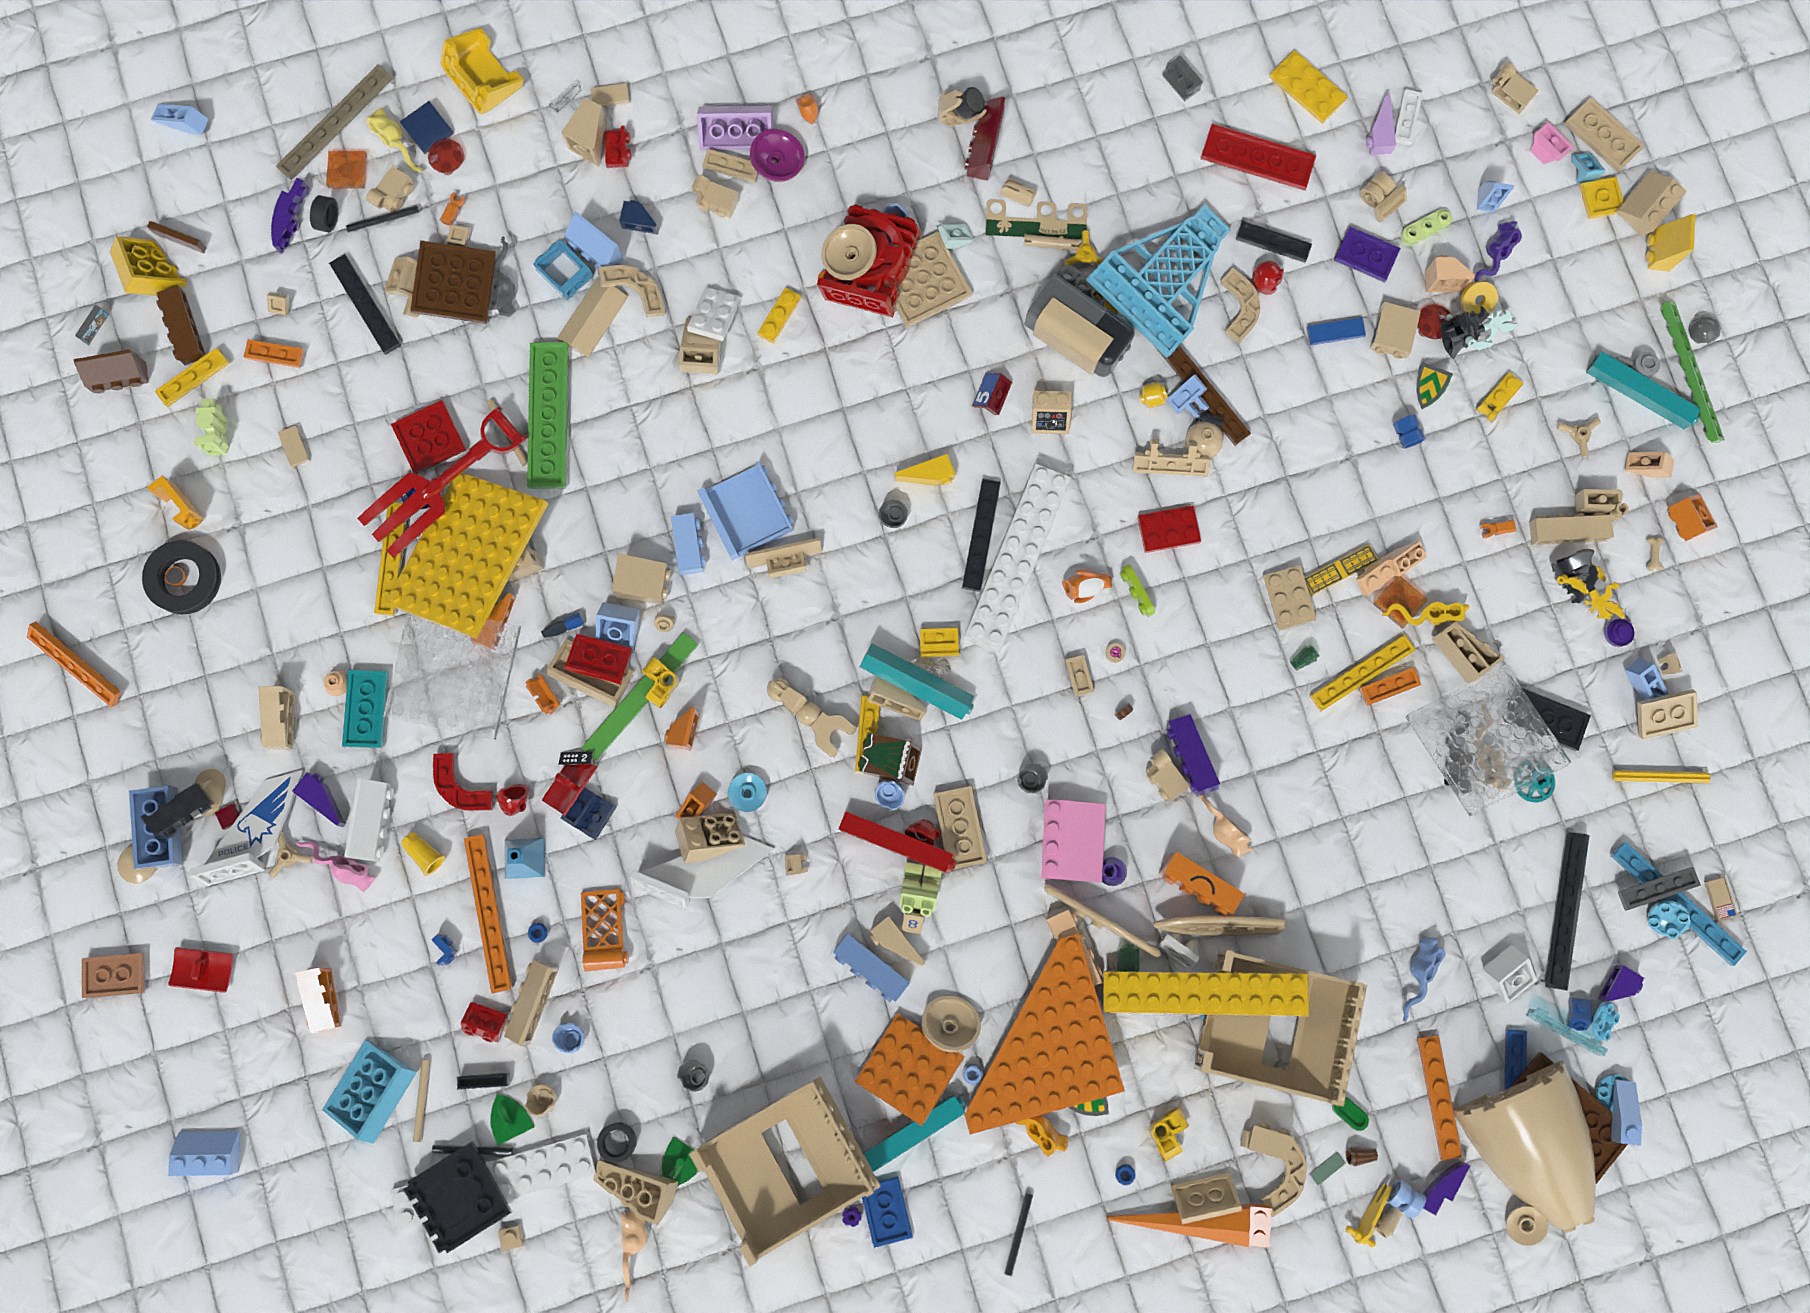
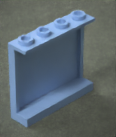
(746, 511)

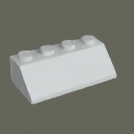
(368, 820)

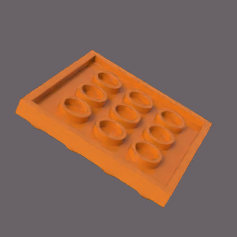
(908, 1070)

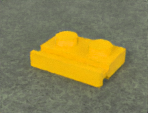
(939, 642)

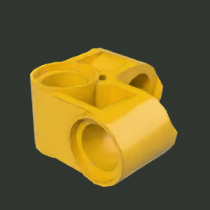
(659, 692)
(1167, 1144)

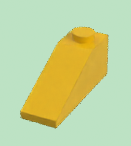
(930, 472)

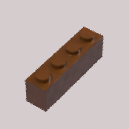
(180, 324)

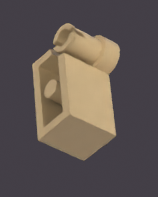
(1513, 88)
(1601, 501)

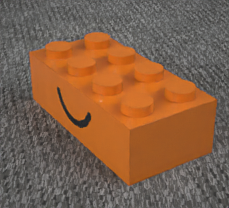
(1201, 883)

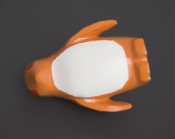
(1086, 584)

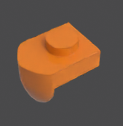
(808, 107)

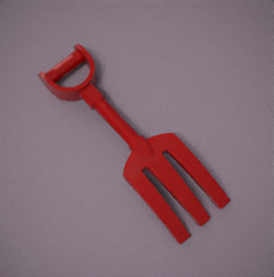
(429, 491)

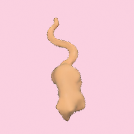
(1228, 832)
(633, 1240)

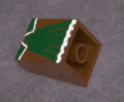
(890, 758)

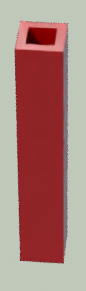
(898, 843)

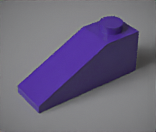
(318, 795)

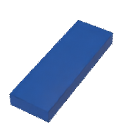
(1336, 331)
(1514, 1055)

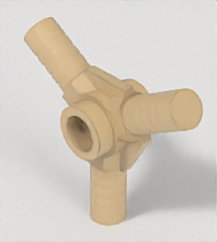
(1580, 434)
(287, 856)

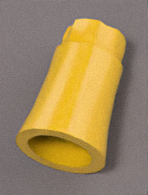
(422, 853)

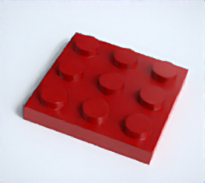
(428, 437)

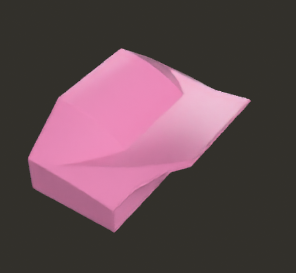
(1550, 144)

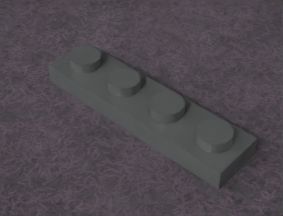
(1659, 888)

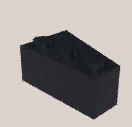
(178, 811)

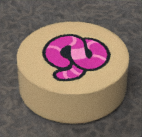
(1115, 653)

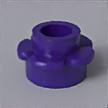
(852, 1210)

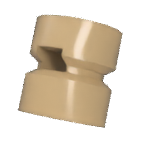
(1378, 188)

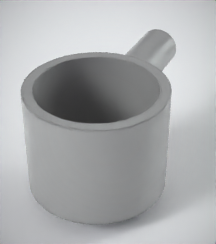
(1645, 364)

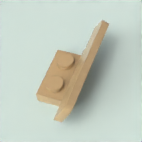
(402, 281)

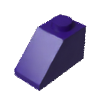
(1621, 984)

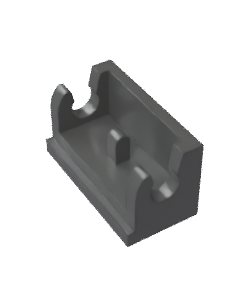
(1182, 78)

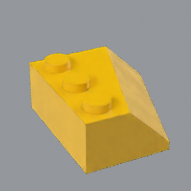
(143, 266)

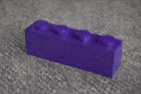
(1193, 755)

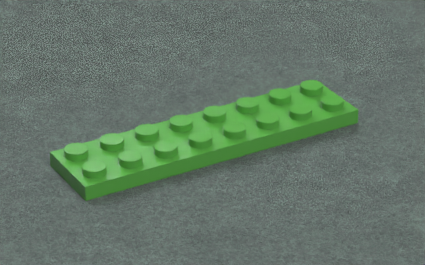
(547, 415)

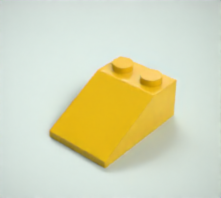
(1671, 243)

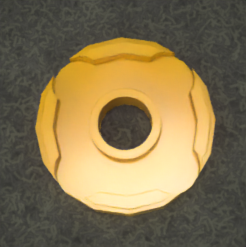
(1474, 289)

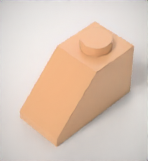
(1650, 464)

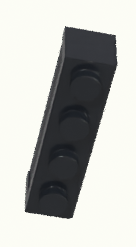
(483, 1081)

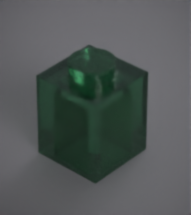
(1128, 959)

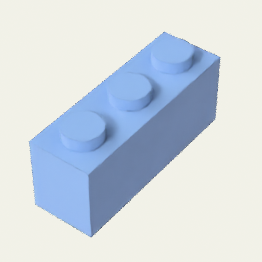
(688, 543)

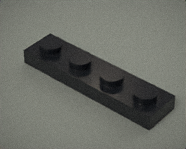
(1273, 241)

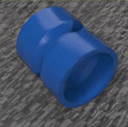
(1409, 431)

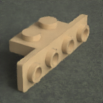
(785, 558)

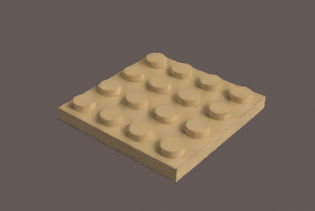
(931, 282)

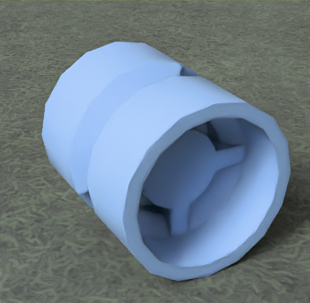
(1408, 1200)

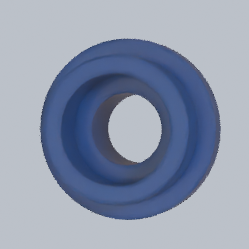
(531, 932)
(1125, 1181)

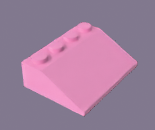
(1073, 841)

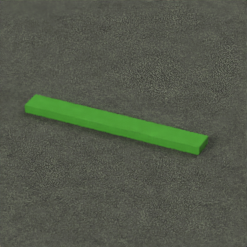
(636, 700)

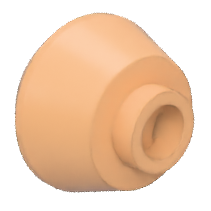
(339, 685)

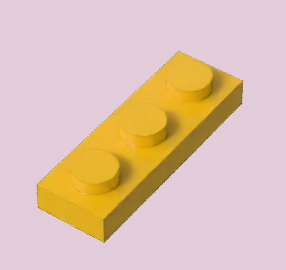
(779, 315)

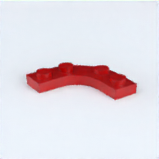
(450, 790)

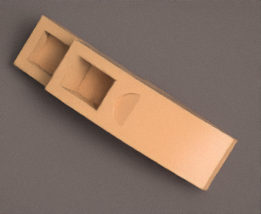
(1390, 565)

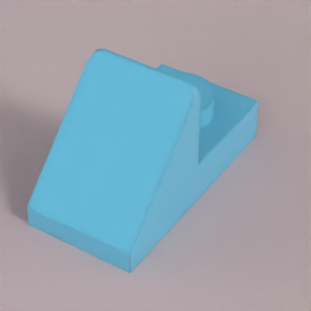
(1588, 167)

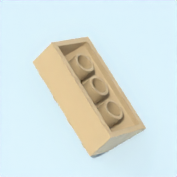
(531, 1002)

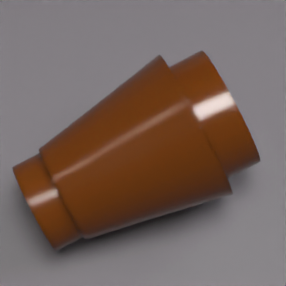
(1360, 1155)

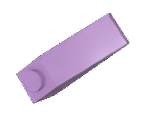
(1382, 135)

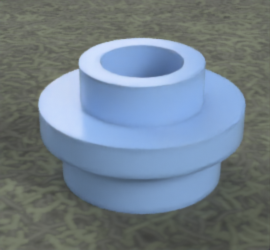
(977, 1078)

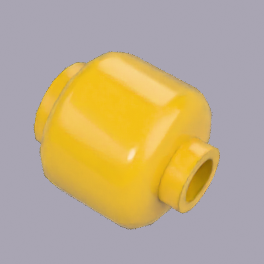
(1153, 395)

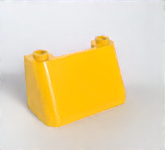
(477, 71)

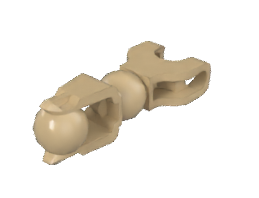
(809, 714)

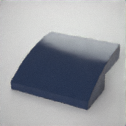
(426, 126)
(589, 813)

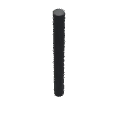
(382, 218)
(497, 1151)
(1018, 1234)

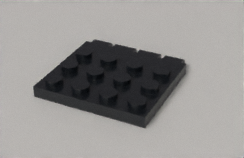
(457, 1198)

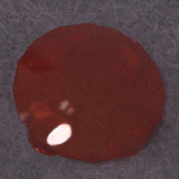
(446, 156)
(1430, 320)

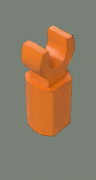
(452, 210)
(1499, 528)

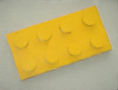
(1308, 86)

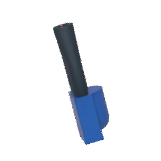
(562, 626)

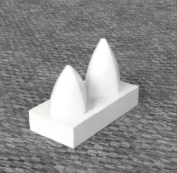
(1185, 954)

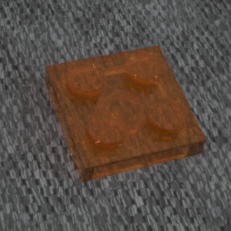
(346, 169)
(1400, 593)

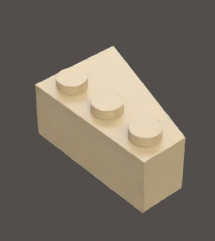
(1466, 653)
(276, 717)

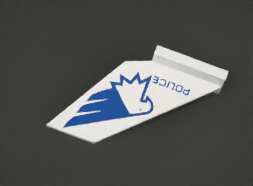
(252, 833)

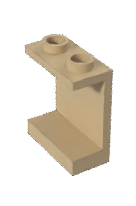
(1395, 330)

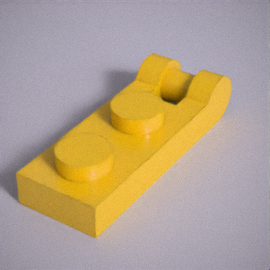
(1500, 396)

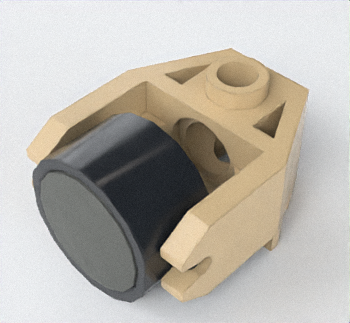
(961, 107)

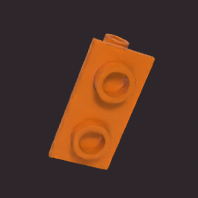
(547, 700)

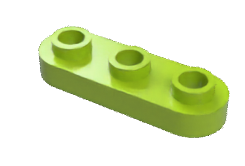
(1137, 591)

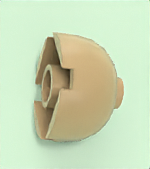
(1207, 437)

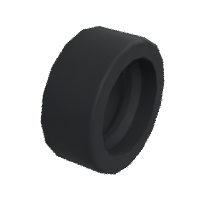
(324, 213)
(619, 1157)

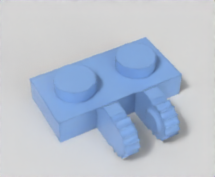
(1187, 394)

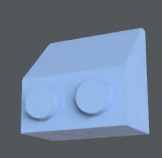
(617, 624)

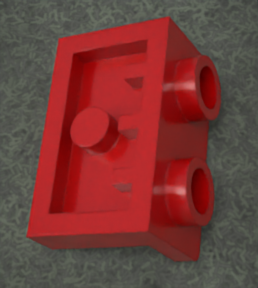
(616, 148)
(483, 1022)

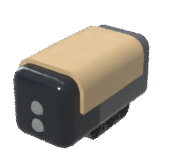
(1078, 324)

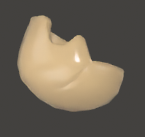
(540, 1100)

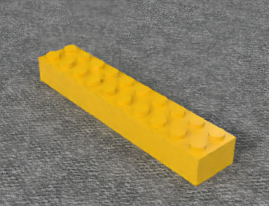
(1206, 993)

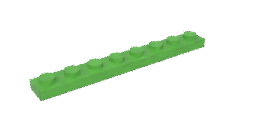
(1694, 380)

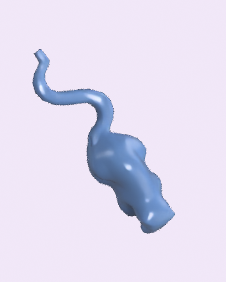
(1424, 968)

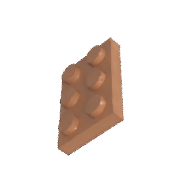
(113, 975)

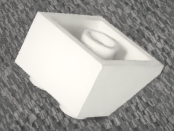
(1510, 973)

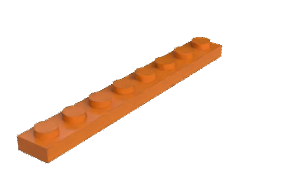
(488, 913)

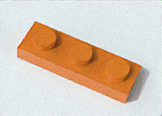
(274, 353)
(1390, 686)

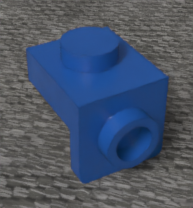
(444, 944)
(1580, 1014)

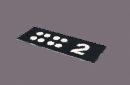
(571, 758)

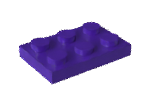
(1367, 254)

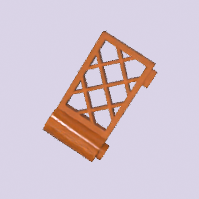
(605, 956)

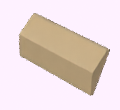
(592, 318)

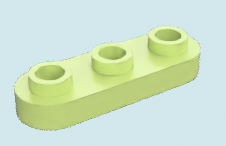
(1421, 231)

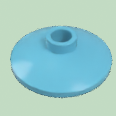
(747, 782)

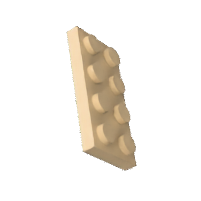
(1604, 134)
(960, 826)

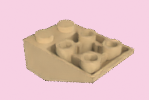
(699, 353)
(708, 836)

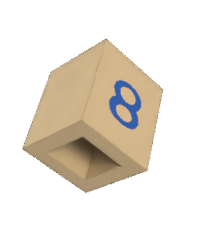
(913, 922)

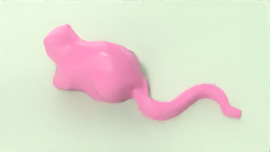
(343, 868)

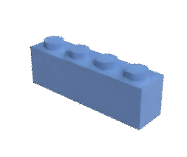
(871, 967)

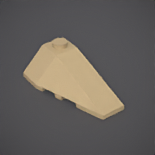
(640, 1190)

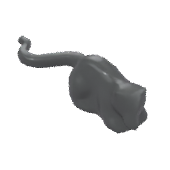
(502, 287)

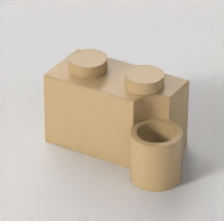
(391, 190)
(715, 197)
(1166, 776)
(1268, 1141)

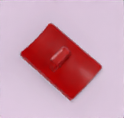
(568, 786)
(201, 969)

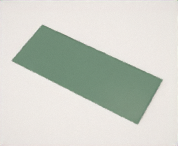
(1327, 1168)

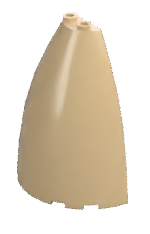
(1538, 1145)

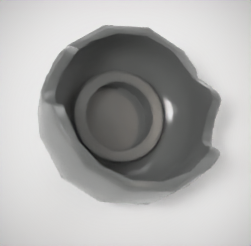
(1705, 329)
(893, 513)
(1032, 778)
(693, 1075)

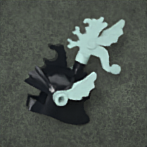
(1465, 328)

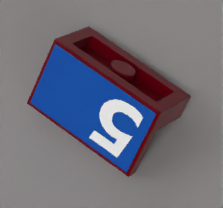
(992, 392)

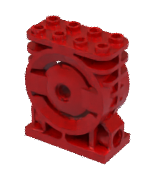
(877, 287)

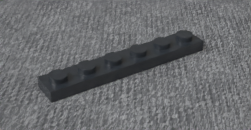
(364, 304)
(981, 535)

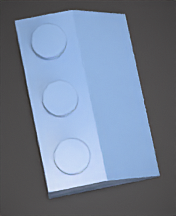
(592, 243)
(205, 1153)

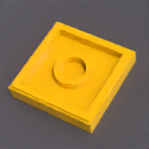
(1601, 197)

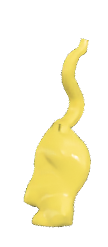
(390, 134)

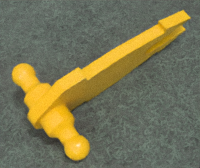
(1370, 1218)

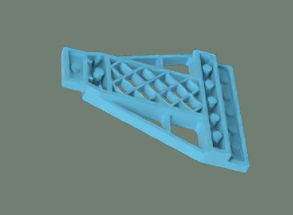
(1140, 301)

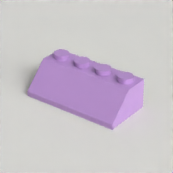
(732, 126)

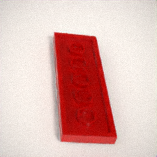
(1258, 157)

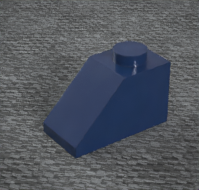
(637, 218)

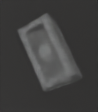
(566, 95)

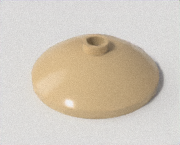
(844, 243)
(954, 1014)

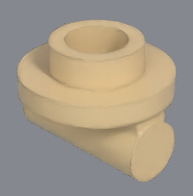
(664, 623)

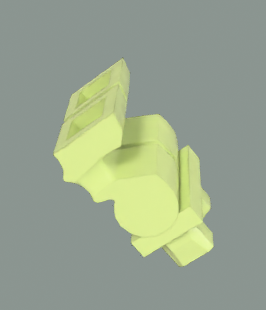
(213, 424)
(916, 895)

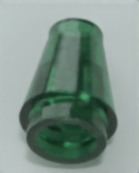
(1305, 657)

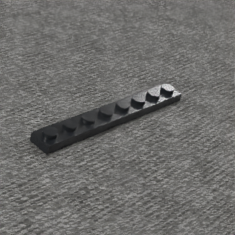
(1567, 911)

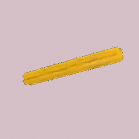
(1661, 776)

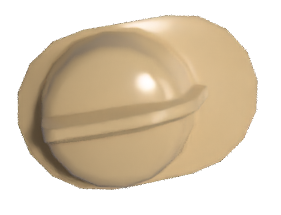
(214, 784)

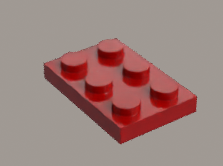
(1169, 529)
(598, 658)

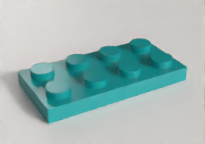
(365, 709)

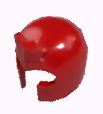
(1267, 277)

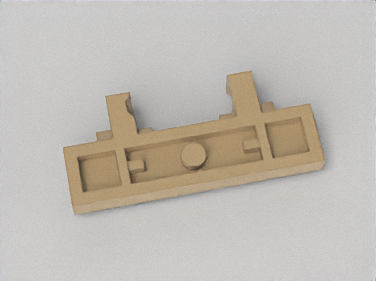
(1186, 464)

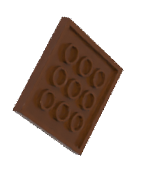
(453, 282)

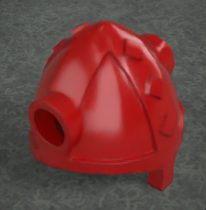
(513, 799)
(923, 831)

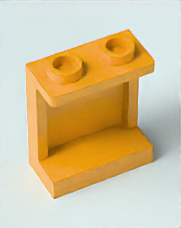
(166, 490)

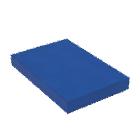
(887, 1213)

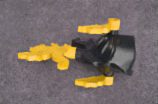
(1580, 576)

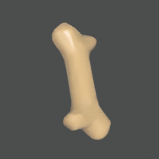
(1655, 544)

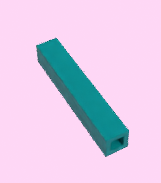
(1643, 390)
(917, 681)
(913, 1133)

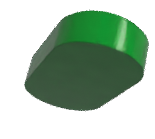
(1352, 1115)

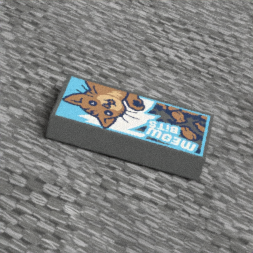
(91, 325)

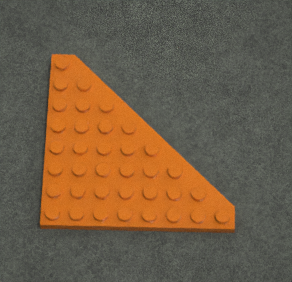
(1054, 1051)

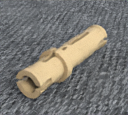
(1051, 242)

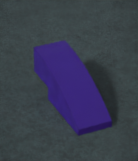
(1445, 1187)

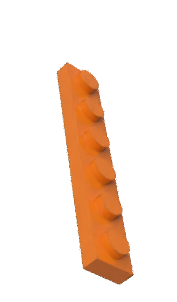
(73, 664)
(1439, 1097)

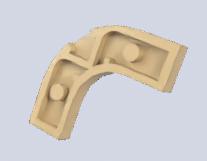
(633, 278)
(1248, 301)
(1291, 1185)

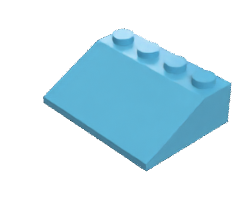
(369, 1092)

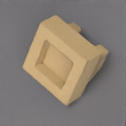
(1673, 664)
(793, 864)

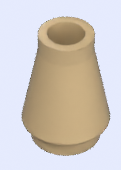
(1388, 1222)

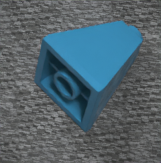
(524, 858)

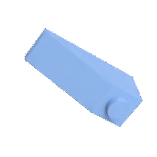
(180, 118)
(1492, 195)
(1646, 679)
(1626, 1114)

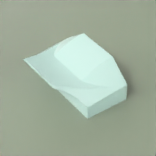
(955, 235)

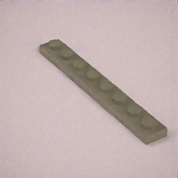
(334, 122)

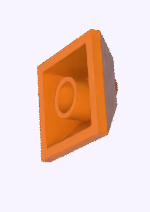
(683, 731)

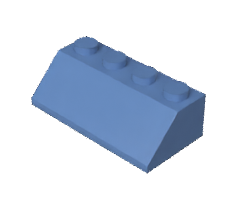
(148, 849)

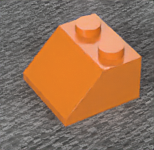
(1692, 517)

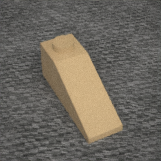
(895, 699)
(891, 938)

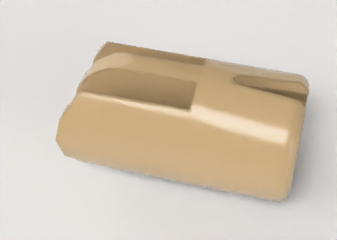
(1018, 192)

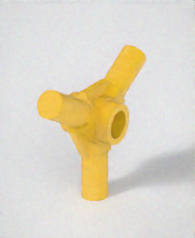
(1086, 252)

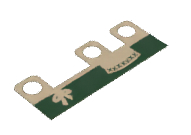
(1047, 226)

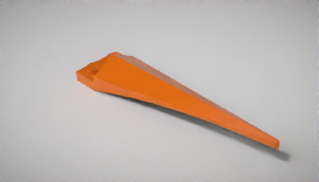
(1240, 1228)

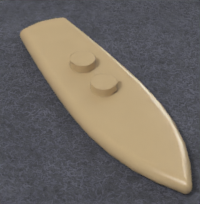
(1100, 921)
(1221, 925)

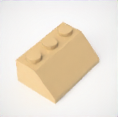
(1650, 202)

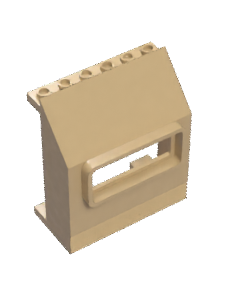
(1321, 1046)
(755, 1186)

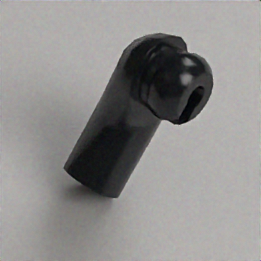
(1208, 417)

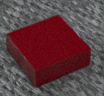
(227, 816)

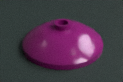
(779, 146)

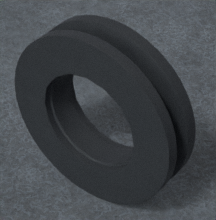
(160, 561)

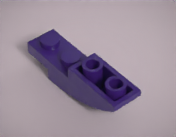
(283, 218)

